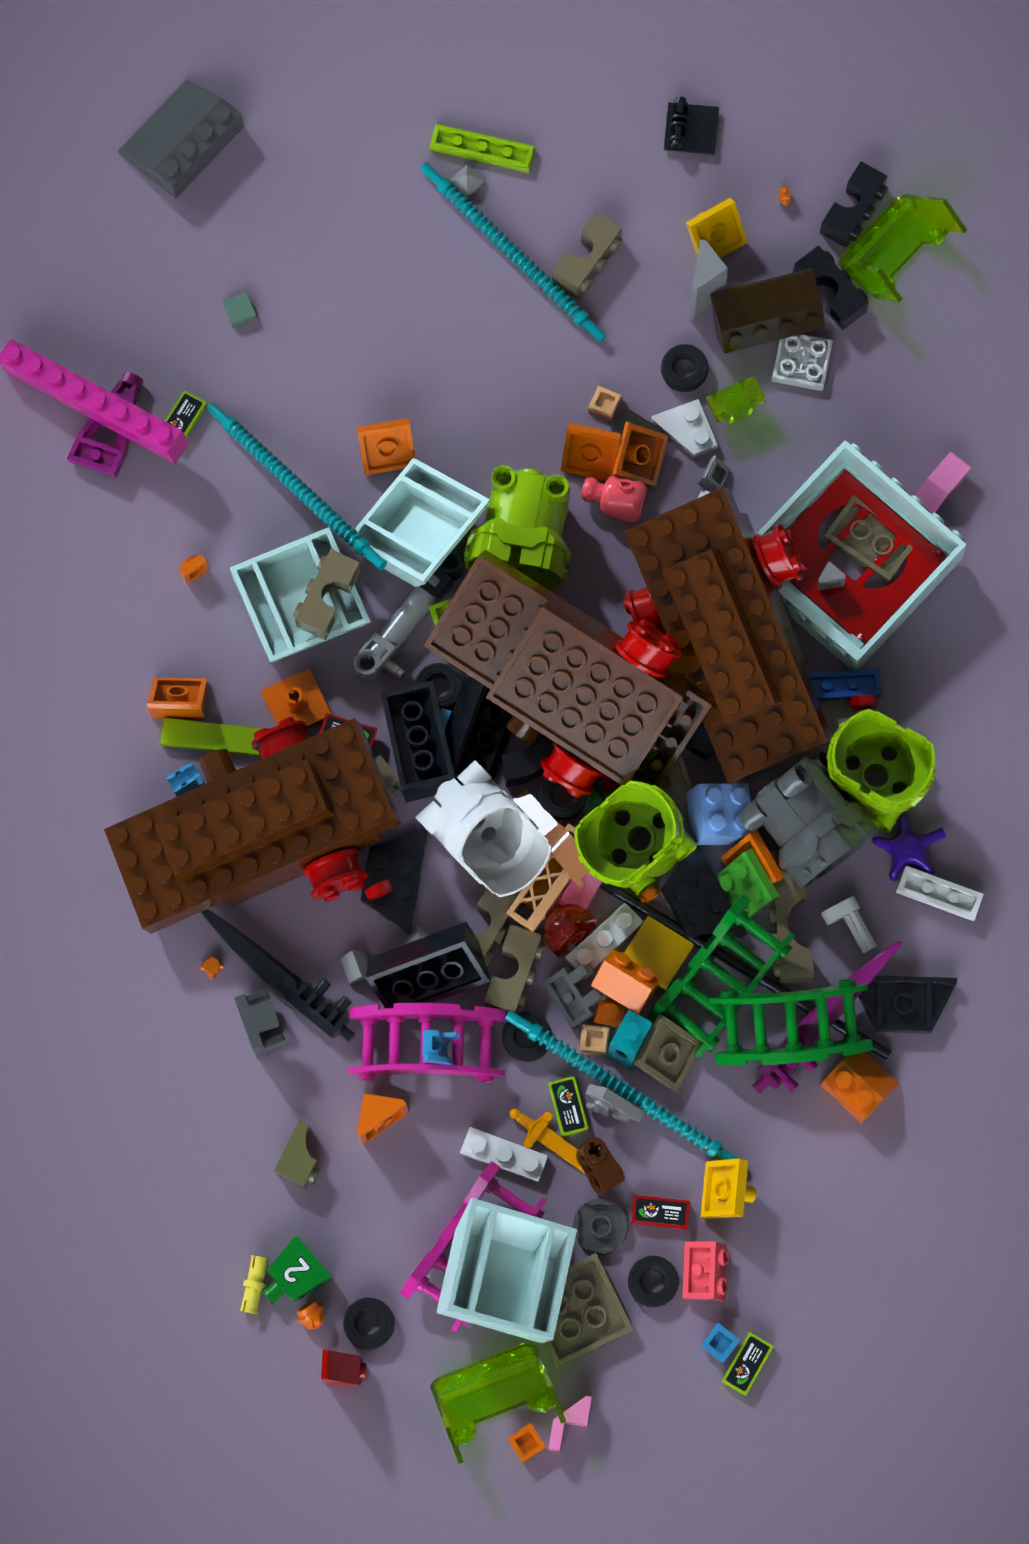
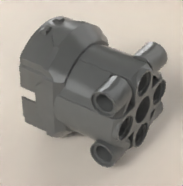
(809, 820)

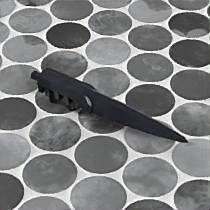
(288, 985)

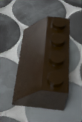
(767, 311)

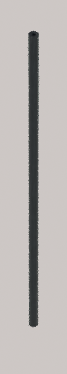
(728, 959)

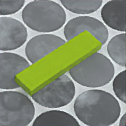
(482, 148)
(208, 736)

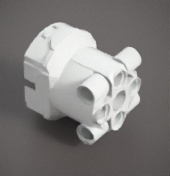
(487, 832)

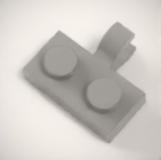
(606, 1100)

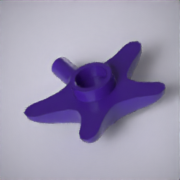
(908, 847)

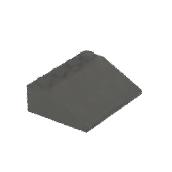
(182, 137)

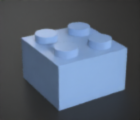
(715, 812)

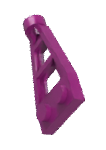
(100, 456)

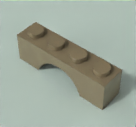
(798, 964)

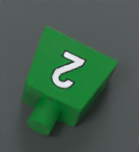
(295, 1273)

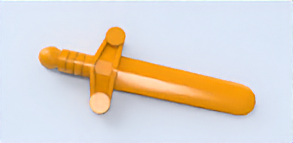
(539, 1131)

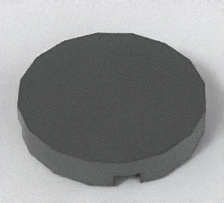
(600, 1226)

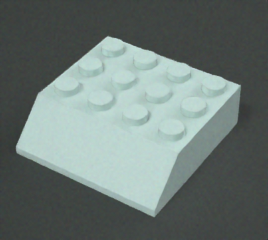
(420, 521)
(276, 584)
(507, 1271)

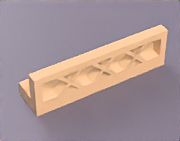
(548, 900)

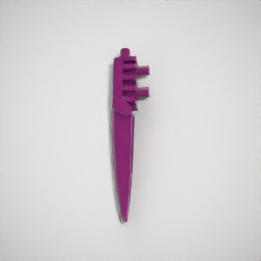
(808, 1027)

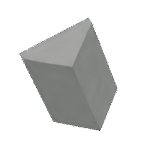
(708, 278)

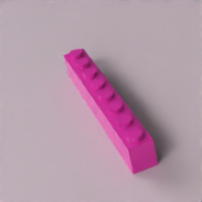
(93, 401)

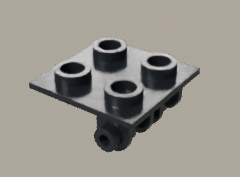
(691, 127)

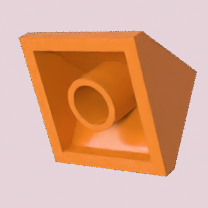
(640, 454)
(178, 698)
(379, 1114)

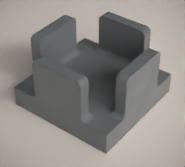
(260, 1022)

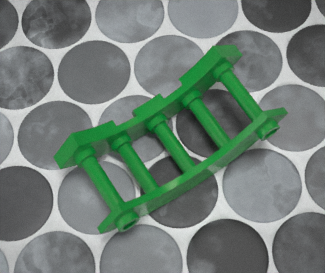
(704, 961)
(794, 1050)

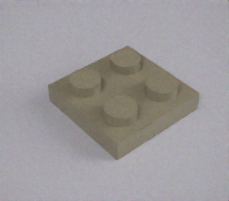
(667, 1053)

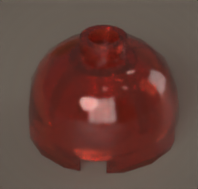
(567, 927)

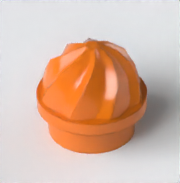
(311, 1315)

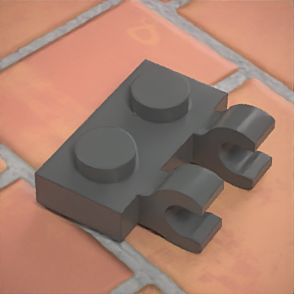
(570, 997)

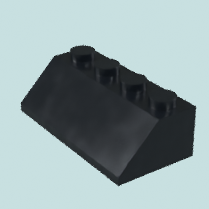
(477, 730)
(417, 740)
(428, 968)

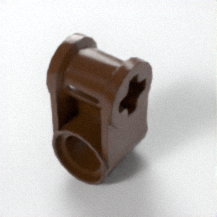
(601, 1168)

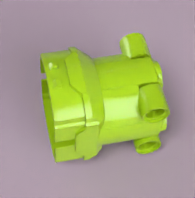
(525, 525)
(863, 741)
(602, 836)

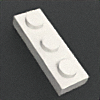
(939, 893)
(605, 938)
(504, 1153)

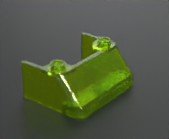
(895, 239)
(492, 1389)

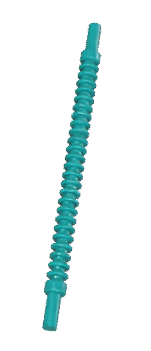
(445, 186)
(276, 467)
(536, 1032)

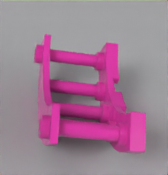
(426, 1015)
(436, 1258)

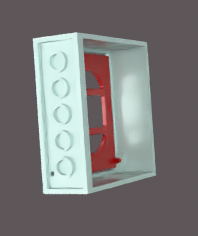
(852, 606)

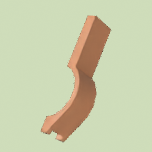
(560, 840)

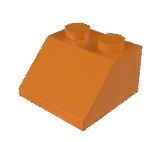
(626, 981)
(859, 1085)

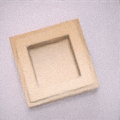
(605, 403)
(594, 1040)

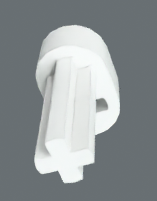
(848, 911)

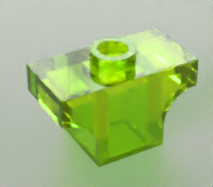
(736, 401)

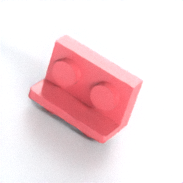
(705, 1271)

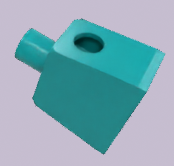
(628, 1039)

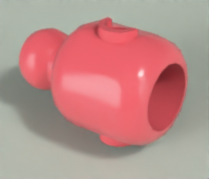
(618, 497)

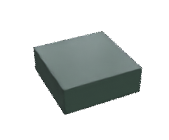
(239, 309)

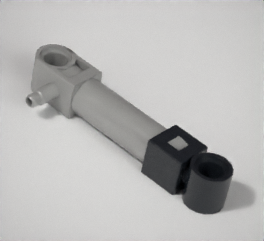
(383, 645)

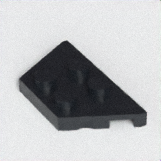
(401, 863)
(698, 897)
(906, 1002)

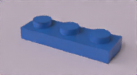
(845, 684)

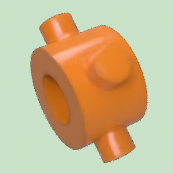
(784, 196)
(650, 894)
(212, 966)

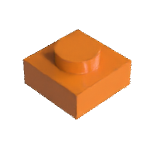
(193, 568)
(609, 1013)
(526, 1443)

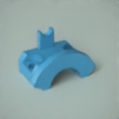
(185, 779)
(435, 1046)

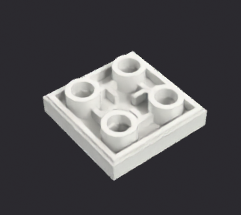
(802, 361)

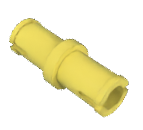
(254, 1284)

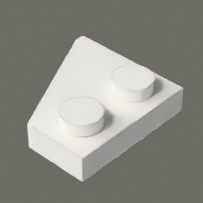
(688, 428)

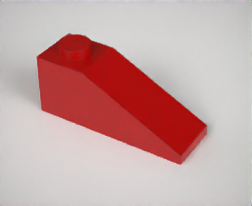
(342, 1369)

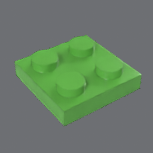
(748, 878)

